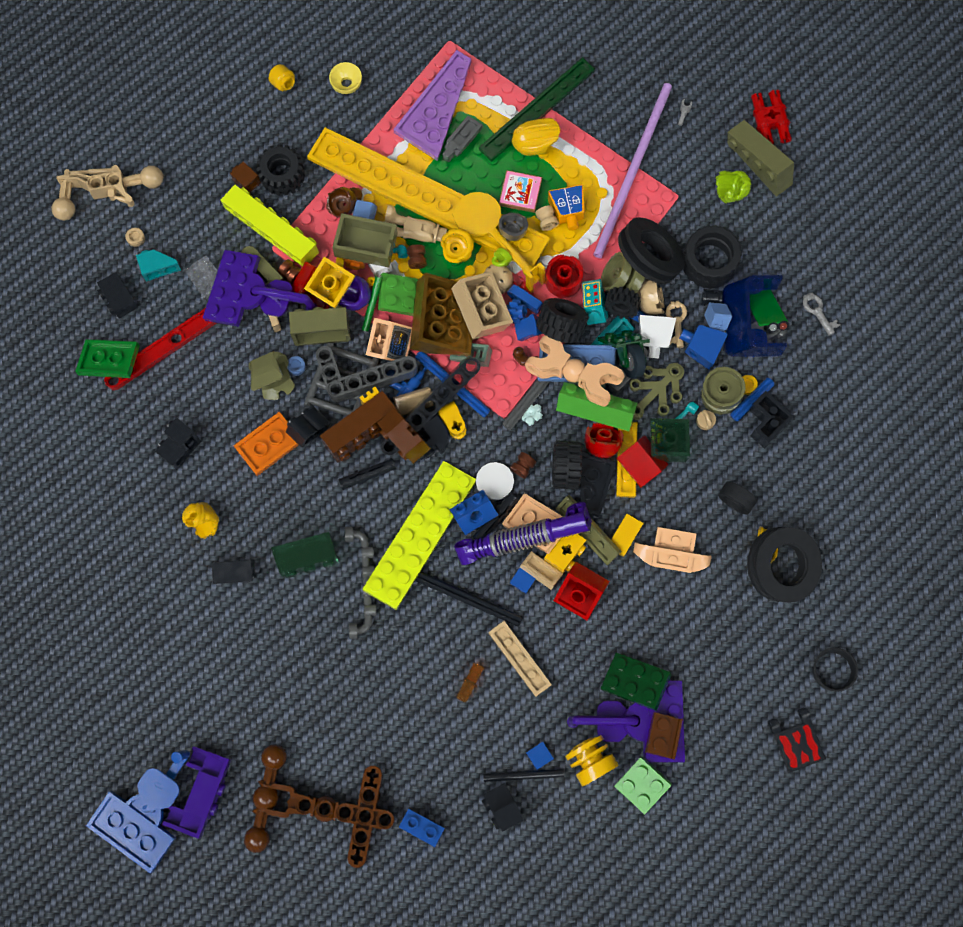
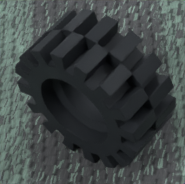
(622, 302)

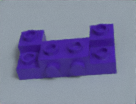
(203, 796)

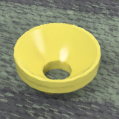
(342, 72)

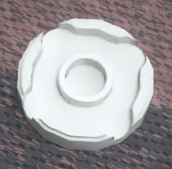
(495, 481)

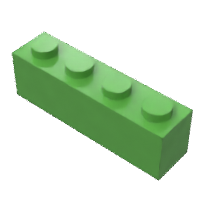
(617, 413)

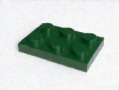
(636, 681)

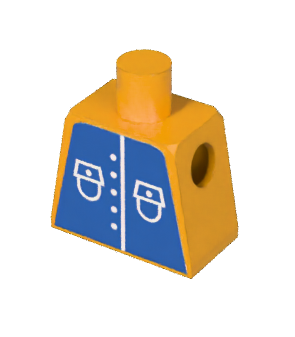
(568, 205)

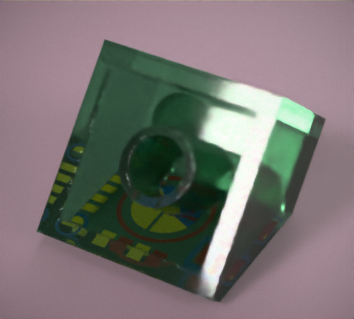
(670, 439)

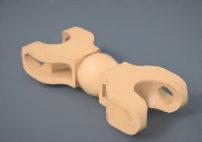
(589, 377)

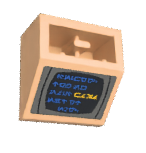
(389, 340)

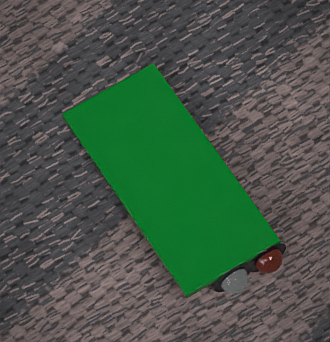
(767, 311)

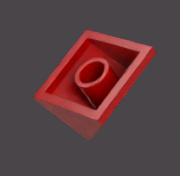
(639, 463)

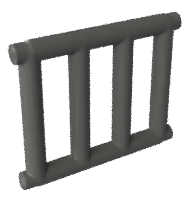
(317, 383)

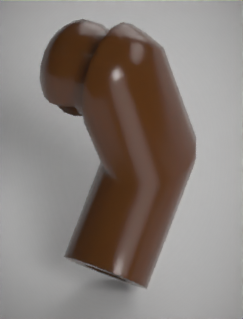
(520, 356)

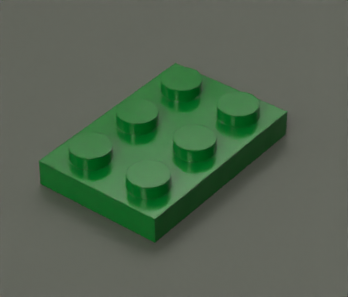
(107, 358)

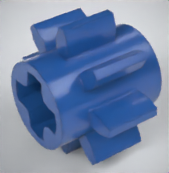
(517, 310)

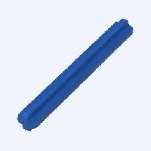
(440, 373)

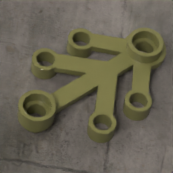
(659, 388)

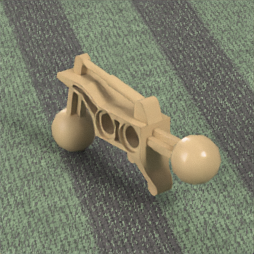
(106, 178)

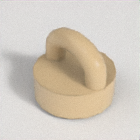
(706, 420)

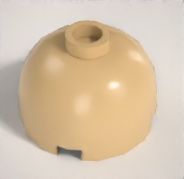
(651, 298)

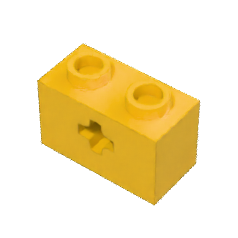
(565, 562)

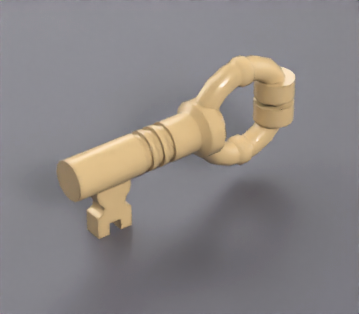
(678, 327)

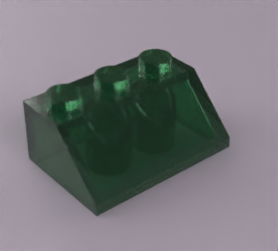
(305, 555)

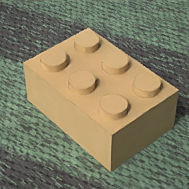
(482, 305)

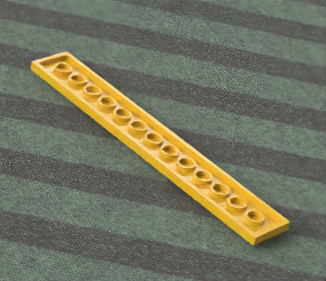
(407, 188)

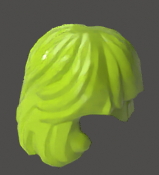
(732, 186)

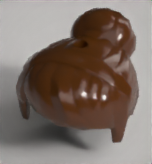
(339, 197)

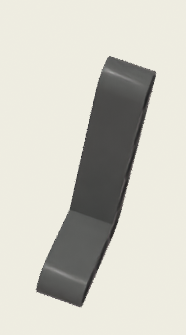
(363, 376)

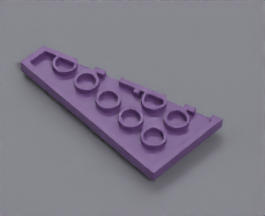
(432, 113)

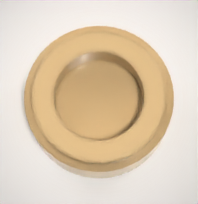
(135, 237)

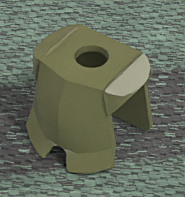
(271, 375)

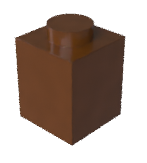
(245, 177)

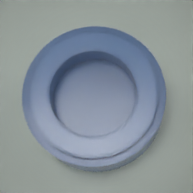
(296, 365)

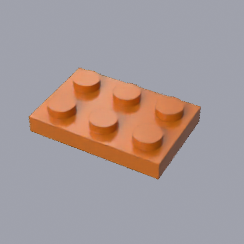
(266, 444)

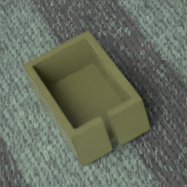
(365, 240)
(319, 326)

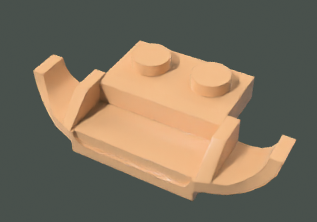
(673, 551)

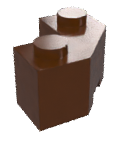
(400, 432)

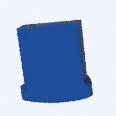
(527, 328)

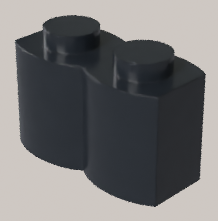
(307, 426)

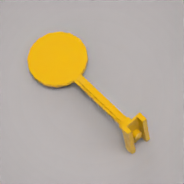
(480, 216)

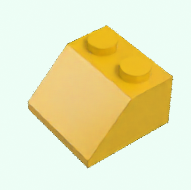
(329, 282)

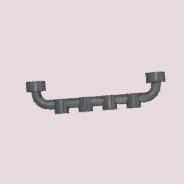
(367, 570)

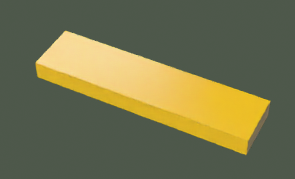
(625, 483)

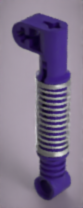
(574, 522)

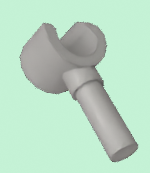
(684, 110)

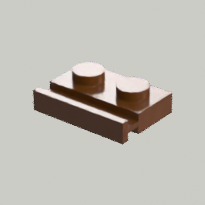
(663, 736)

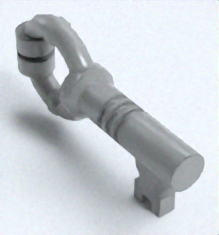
(829, 327)

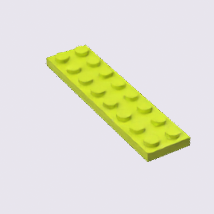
(419, 535)

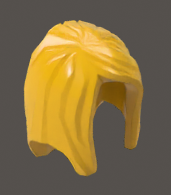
(536, 136)

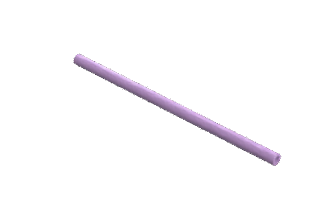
(632, 171)

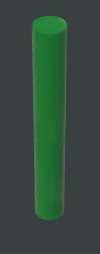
(372, 303)

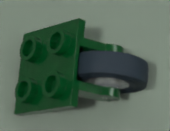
(632, 355)

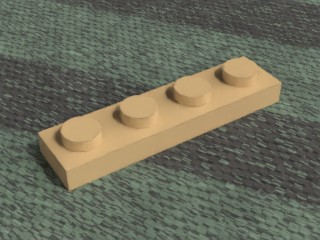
(520, 659)

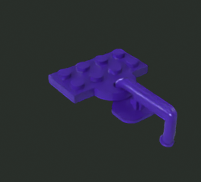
(237, 284)
(616, 721)

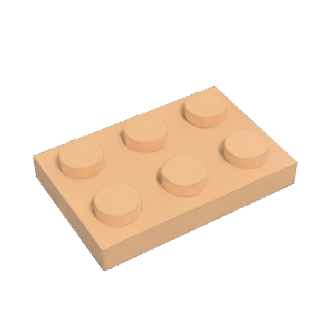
(528, 511)

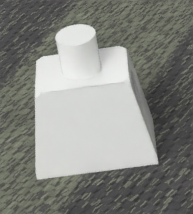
(659, 332)

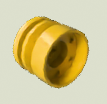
(591, 760)

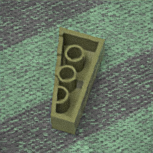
(762, 157)

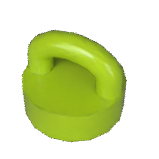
(502, 256)

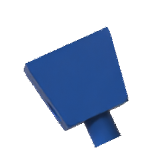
(703, 344)

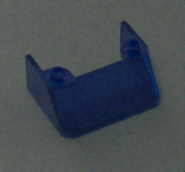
(741, 339)

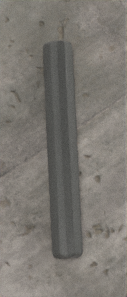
(524, 404)

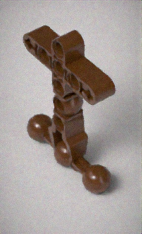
(266, 798)

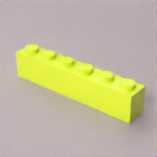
(269, 225)

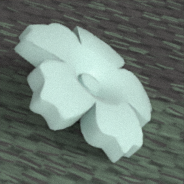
(533, 413)

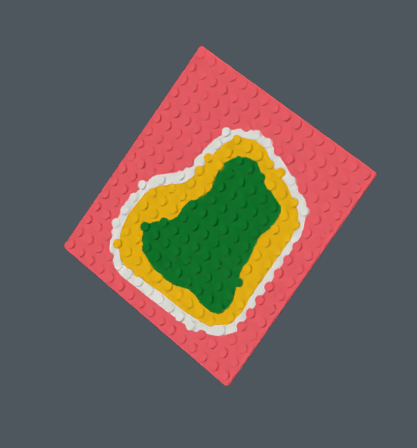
(573, 161)

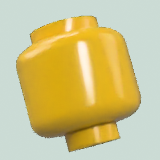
(281, 77)

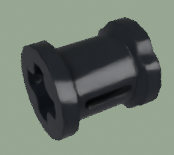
(713, 297)

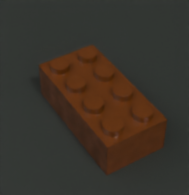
(357, 428)

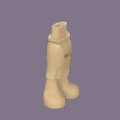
(414, 228)

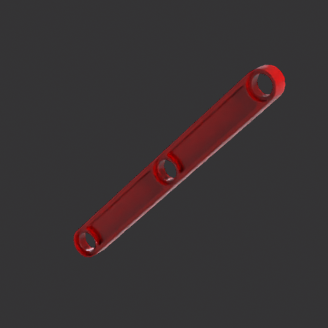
(164, 347)

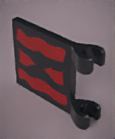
(798, 744)

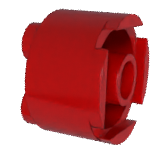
(565, 266)

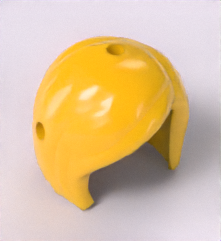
(461, 240)

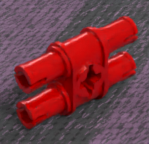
(771, 117)

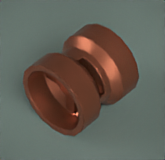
(416, 255)
(289, 271)
(523, 464)

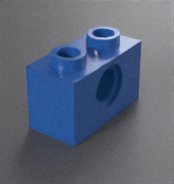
(474, 512)
(422, 827)

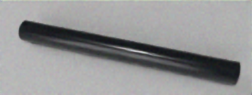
(525, 775)

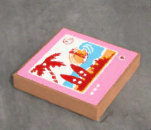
(520, 191)

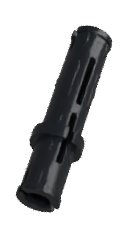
(359, 477)
(502, 510)

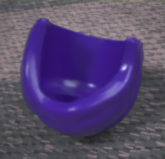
(357, 295)

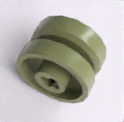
(621, 274)
(722, 390)

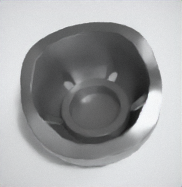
(511, 230)

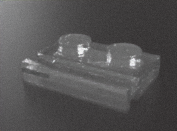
(202, 275)

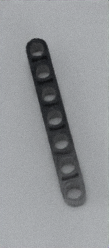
(438, 401)

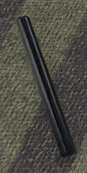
(469, 599)

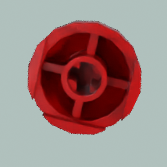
(603, 440)

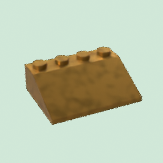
(437, 319)

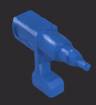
(412, 384)

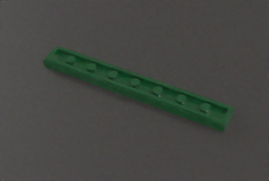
(538, 107)

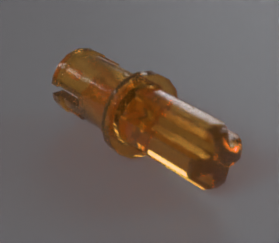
(469, 682)

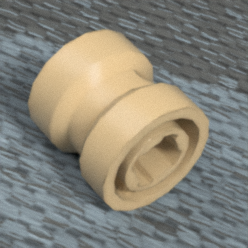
(547, 218)

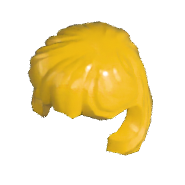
(201, 517)

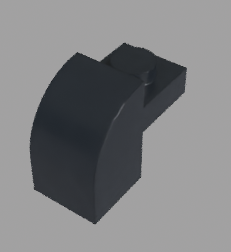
(437, 435)

